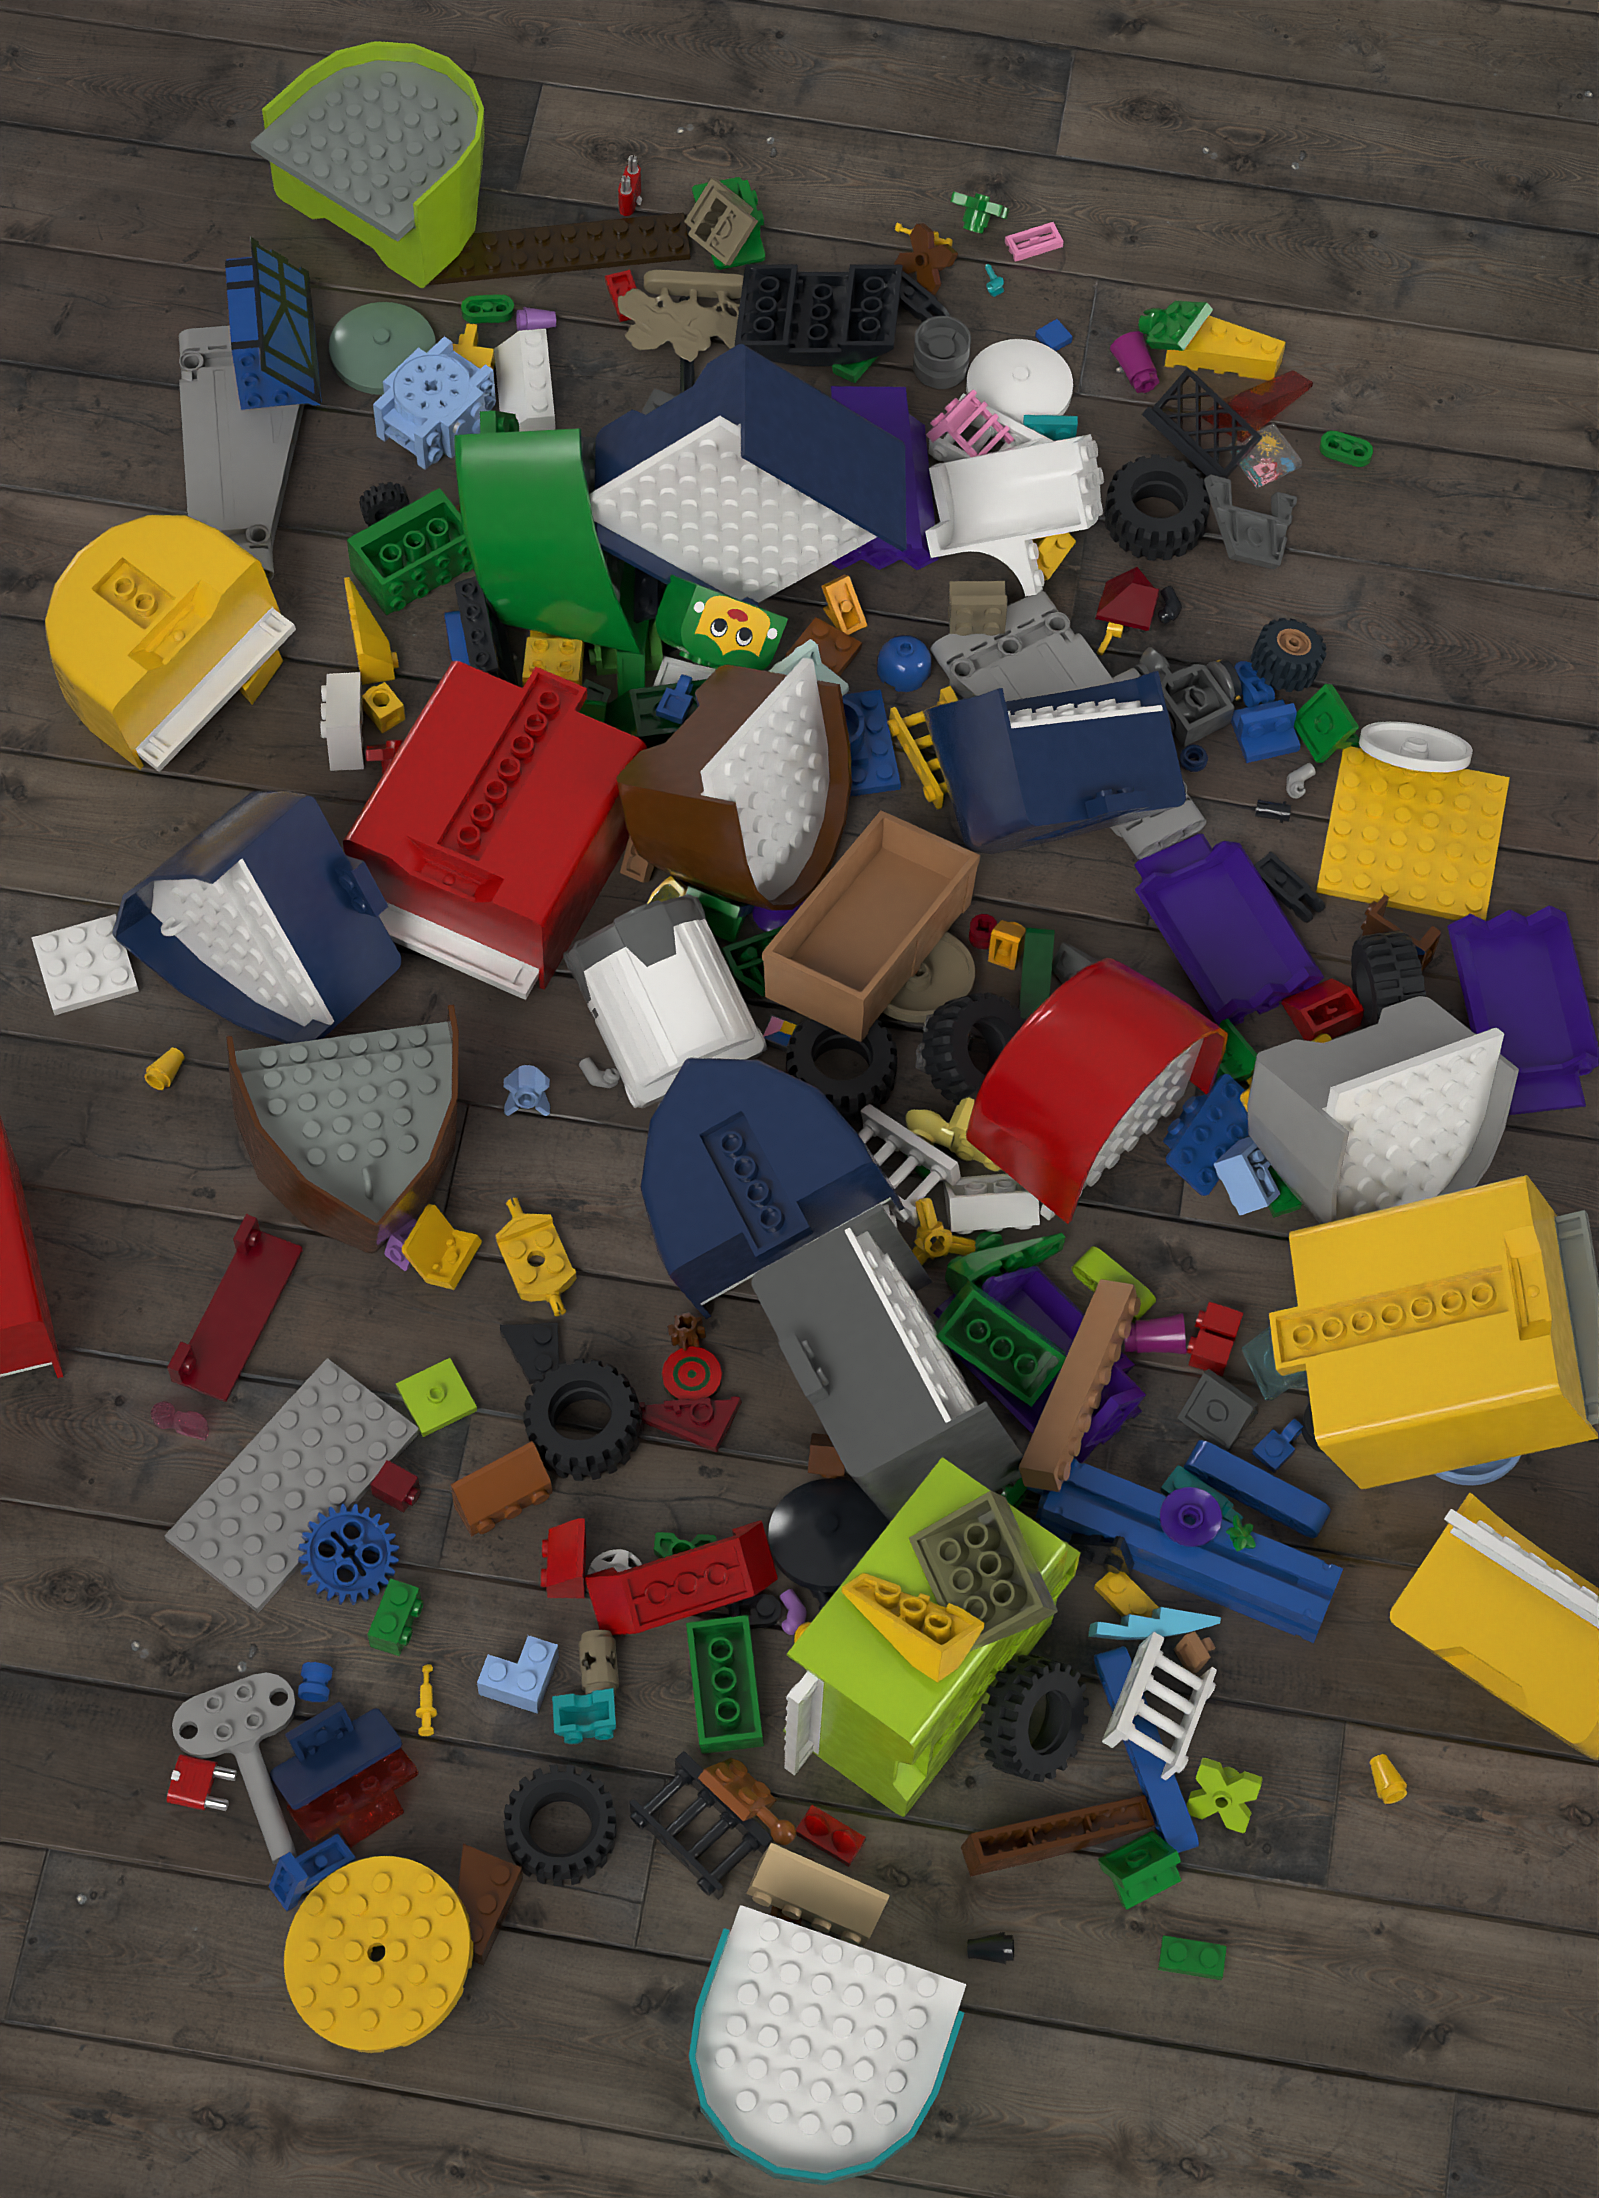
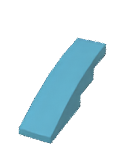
(1164, 1622)

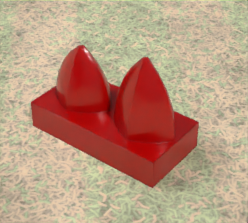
(830, 1835)

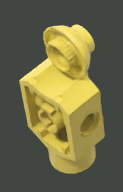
(934, 1130)

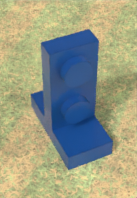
(300, 1874)

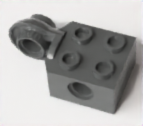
(1191, 697)

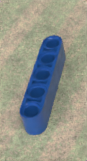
(1257, 1489)

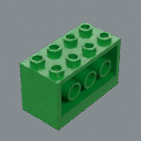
(410, 552)

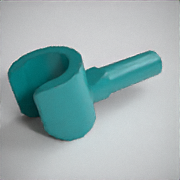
(995, 285)

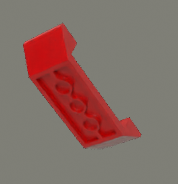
(683, 1583)

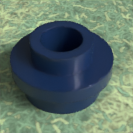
(1196, 752)

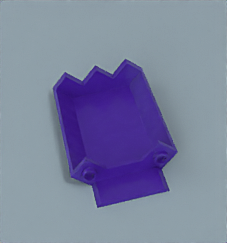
(889, 410)
(1225, 927)
(1529, 986)

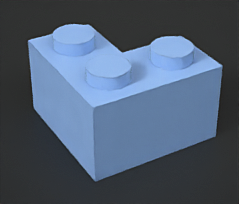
(1246, 1176)
(520, 1683)

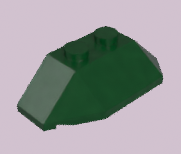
(746, 961)

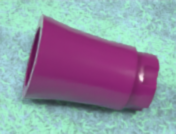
(1135, 361)
(1157, 1335)

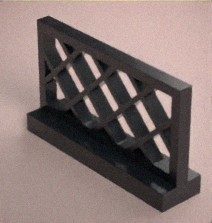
(1183, 440)

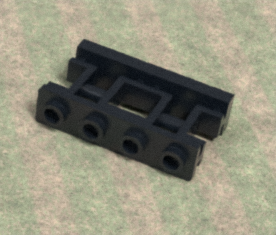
(484, 634)

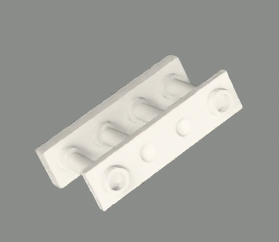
(945, 451)
(919, 1153)
(1131, 1703)

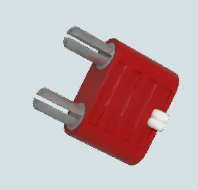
(630, 188)
(194, 1781)

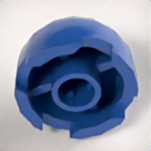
(904, 663)

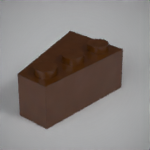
(487, 1892)

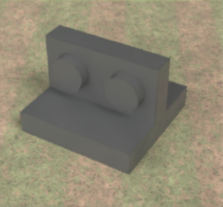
(1218, 1411)

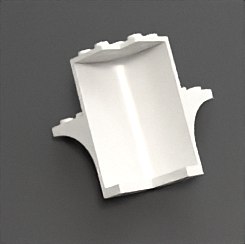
(1015, 496)

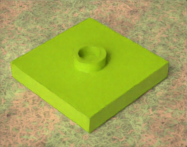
(436, 1397)

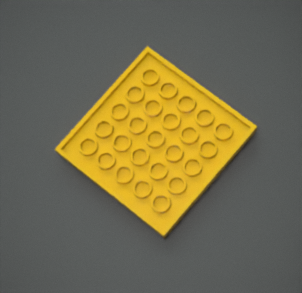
(1413, 837)

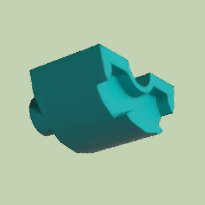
(584, 1716)

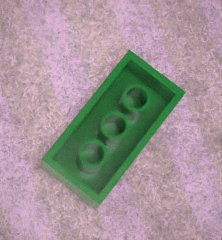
(999, 1343)
(724, 1684)

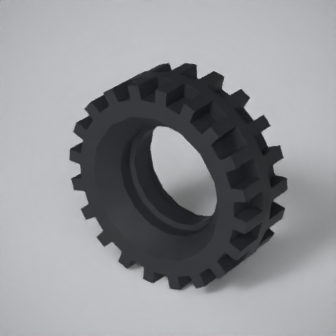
(1009, 1715)

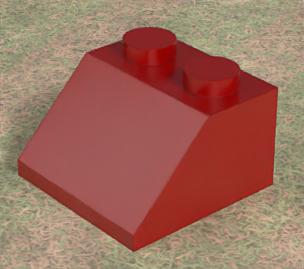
(565, 1560)

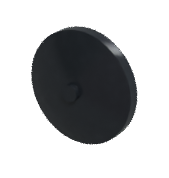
(823, 1532)

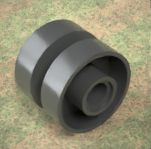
(941, 352)

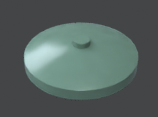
(375, 341)

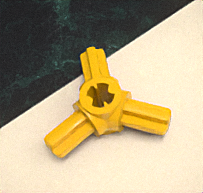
(930, 1228)

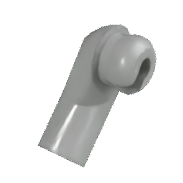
(1296, 779)
(599, 1078)

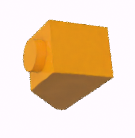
(1006, 944)

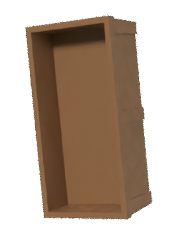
(869, 925)

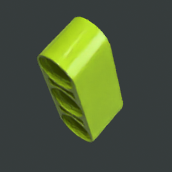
(1098, 1265)

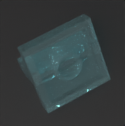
(1261, 1361)

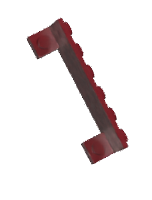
(236, 1312)

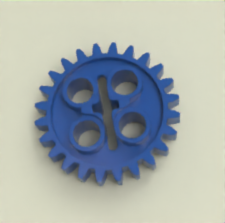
(371, 1538)

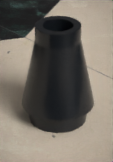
(992, 1948)

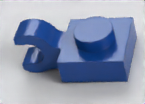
(676, 703)
(1276, 1448)

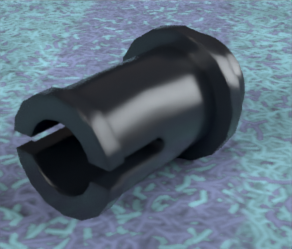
(1273, 810)

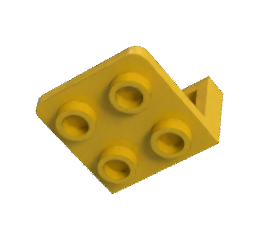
(438, 1249)

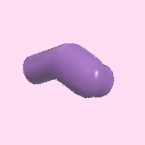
(796, 1612)

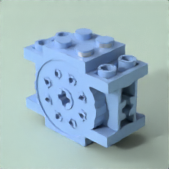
(432, 401)

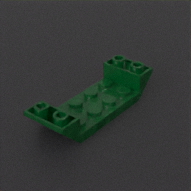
(636, 712)

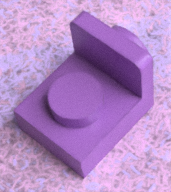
(395, 1243)

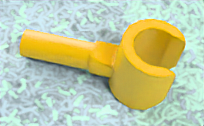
(1112, 630)

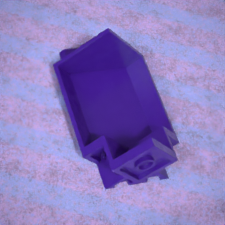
(1054, 1315)

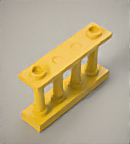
(898, 727)

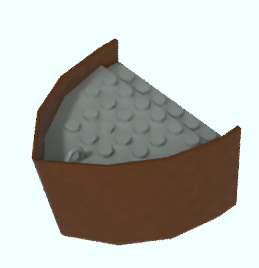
(351, 1125)

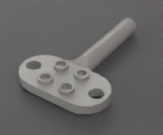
(235, 1722)

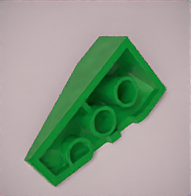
(996, 1261)

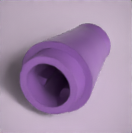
(535, 319)

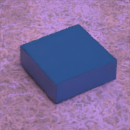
(1054, 335)

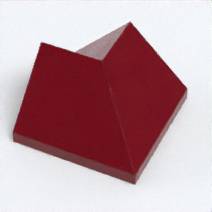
(1128, 600)

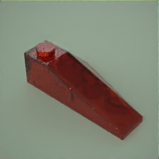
(1262, 402)

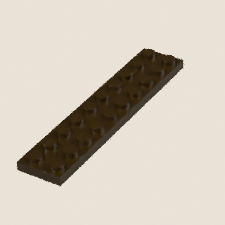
(569, 248)

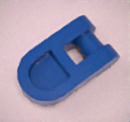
(1250, 681)

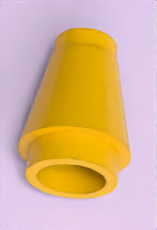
(163, 1070)
(1387, 1780)

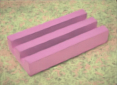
(1036, 244)

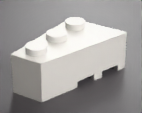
(343, 720)

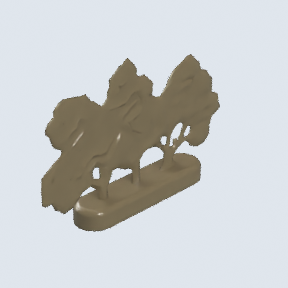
(686, 322)

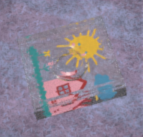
(1269, 458)

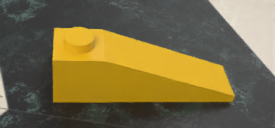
(371, 644)
(923, 1632)

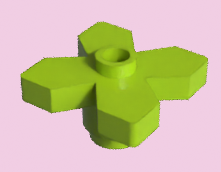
(1225, 1793)

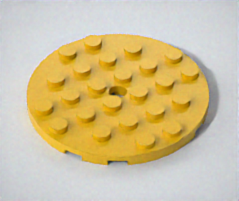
(424, 1963)

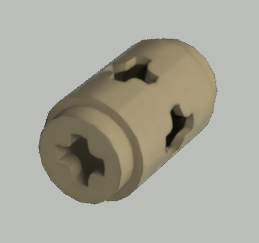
(595, 1650)

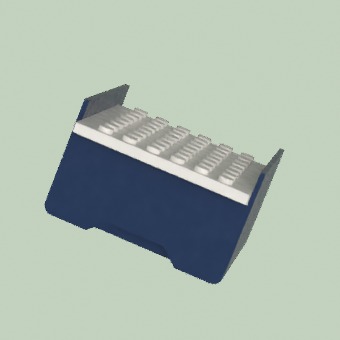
(746, 481)

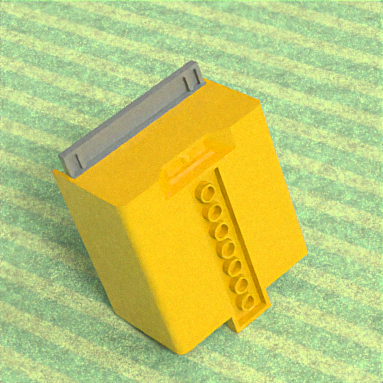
(1445, 1332)

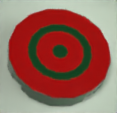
(691, 1374)

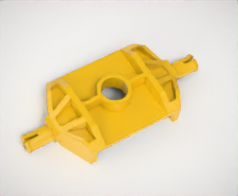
(531, 1236)

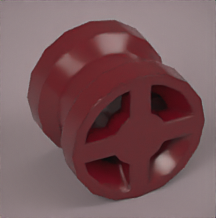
(980, 938)

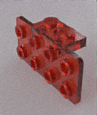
(359, 1803)

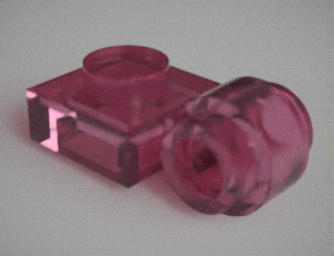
(187, 1424)

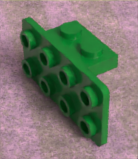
(753, 249)

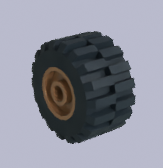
(1288, 654)

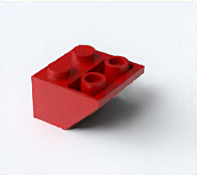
(1324, 1009)

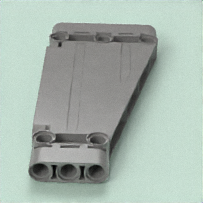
(232, 456)
(1047, 664)

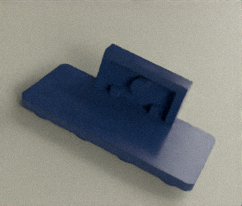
(331, 1751)

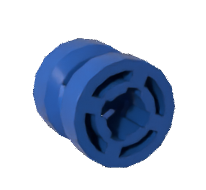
(314, 1683)

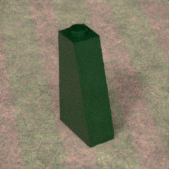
(1035, 969)

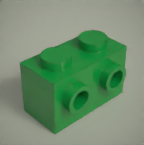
(394, 1617)

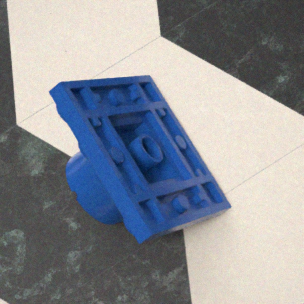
(871, 745)

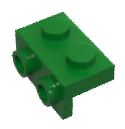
(1238, 1056)

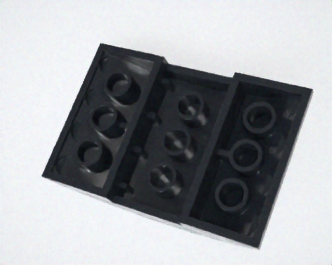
(819, 314)

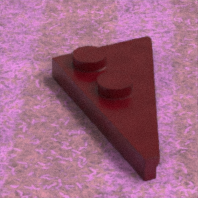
(697, 1421)

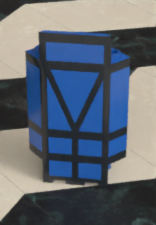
(272, 330)

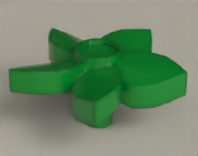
(1240, 1535)

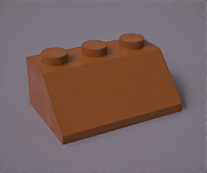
(501, 1489)

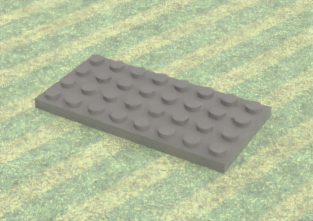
(304, 1460)

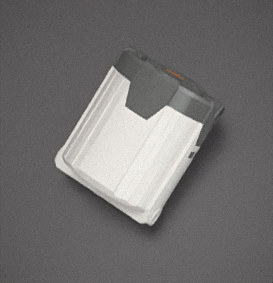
(662, 995)

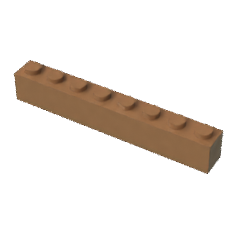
(1079, 1386)

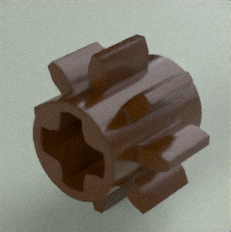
(686, 1331)

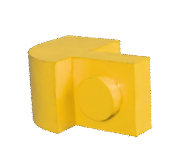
(468, 348)

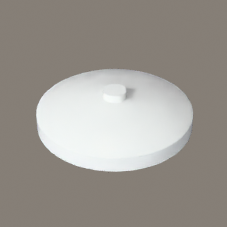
(1021, 379)
(1415, 747)

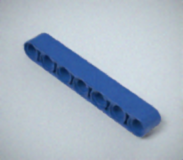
(1163, 1796)

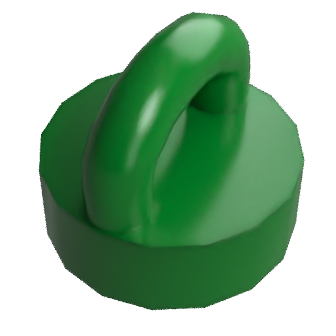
(988, 1240)

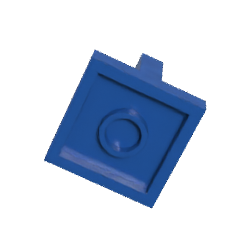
(1266, 730)

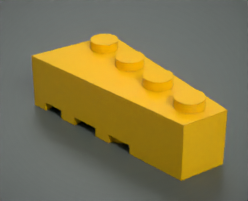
(1230, 349)

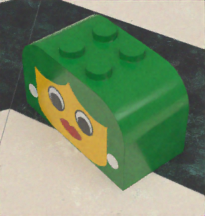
(717, 627)

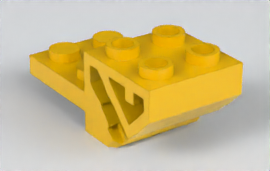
(554, 654)

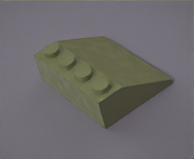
(984, 1567)

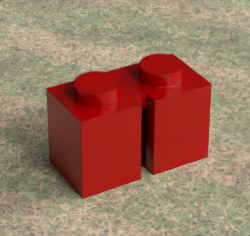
(1215, 1338)

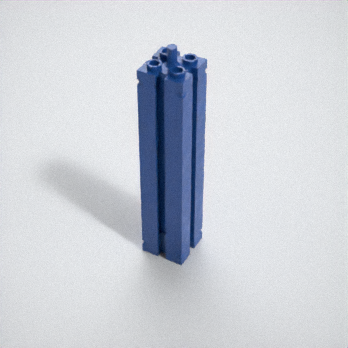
(1263, 1582)

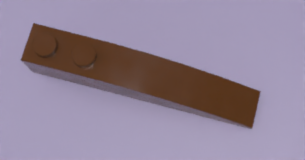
(1054, 1835)

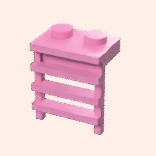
(959, 417)

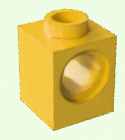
(386, 716)

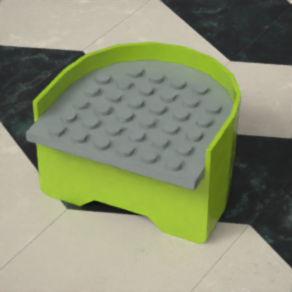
(383, 149)

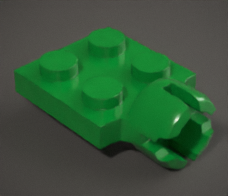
(1173, 326)

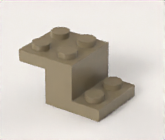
(720, 221)
(977, 607)

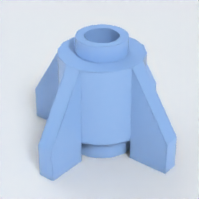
(527, 1090)

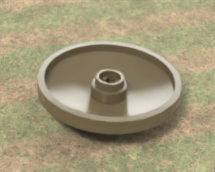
(943, 976)

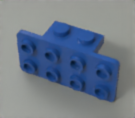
(1206, 1132)

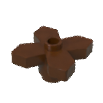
(926, 258)

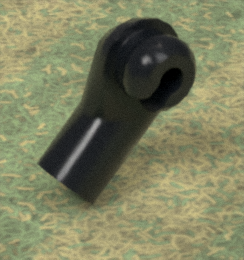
(1172, 607)

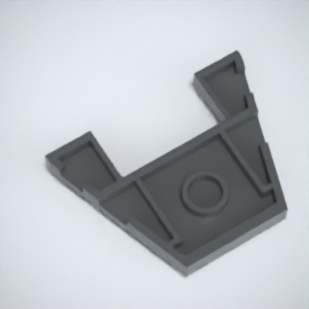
(1250, 534)

